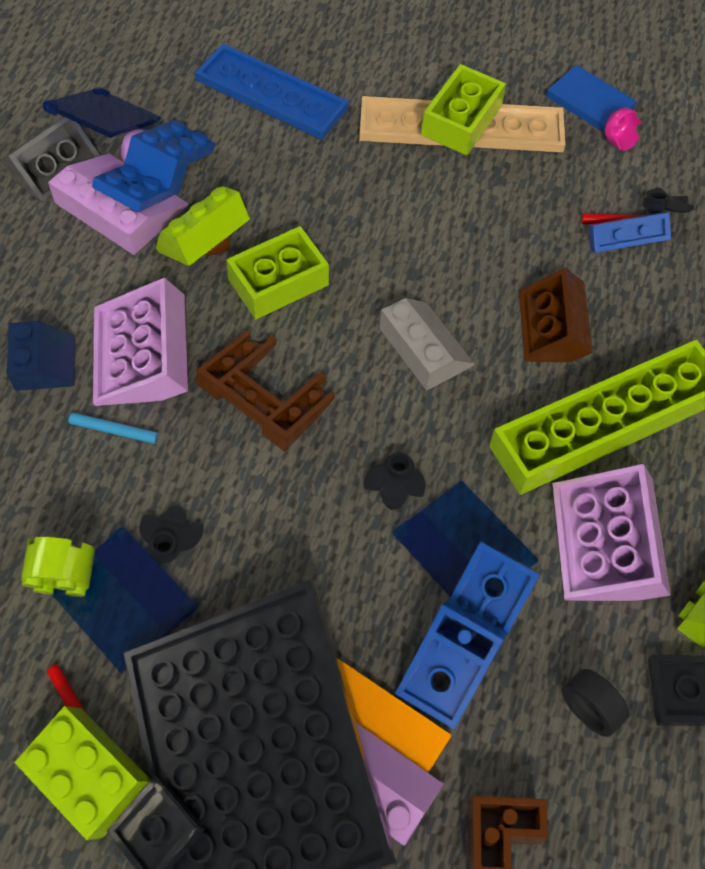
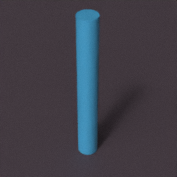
(113, 428)

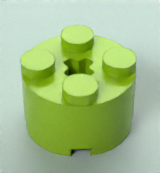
(58, 565)

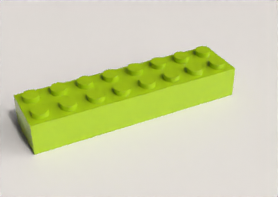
(602, 418)

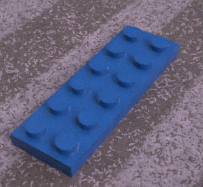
(272, 91)

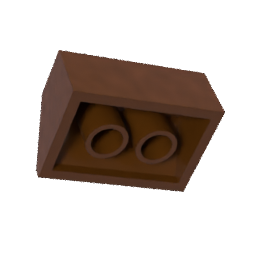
(555, 319)

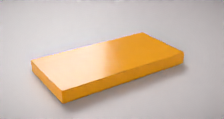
(393, 720)

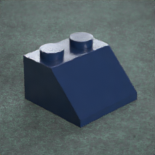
(40, 356)

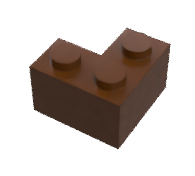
(498, 823)

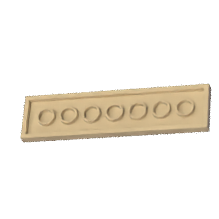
(512, 127)

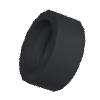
(595, 702)

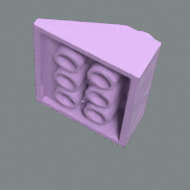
(119, 223)
(140, 346)
(610, 537)

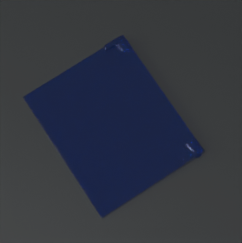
(101, 112)
(449, 533)
(127, 599)

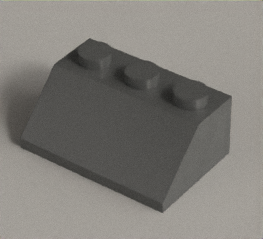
(47, 155)

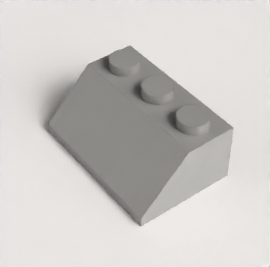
(423, 342)

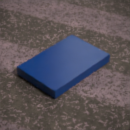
(588, 97)

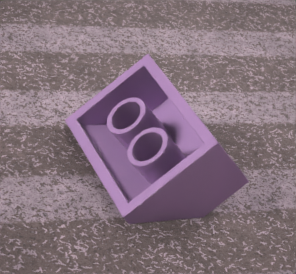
(400, 786)

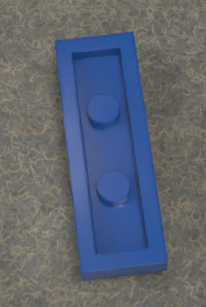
(630, 232)

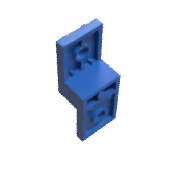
(154, 165)
(467, 635)

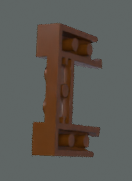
(281, 422)

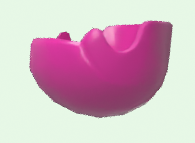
(621, 129)

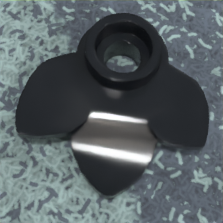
(659, 201)
(394, 484)
(169, 530)

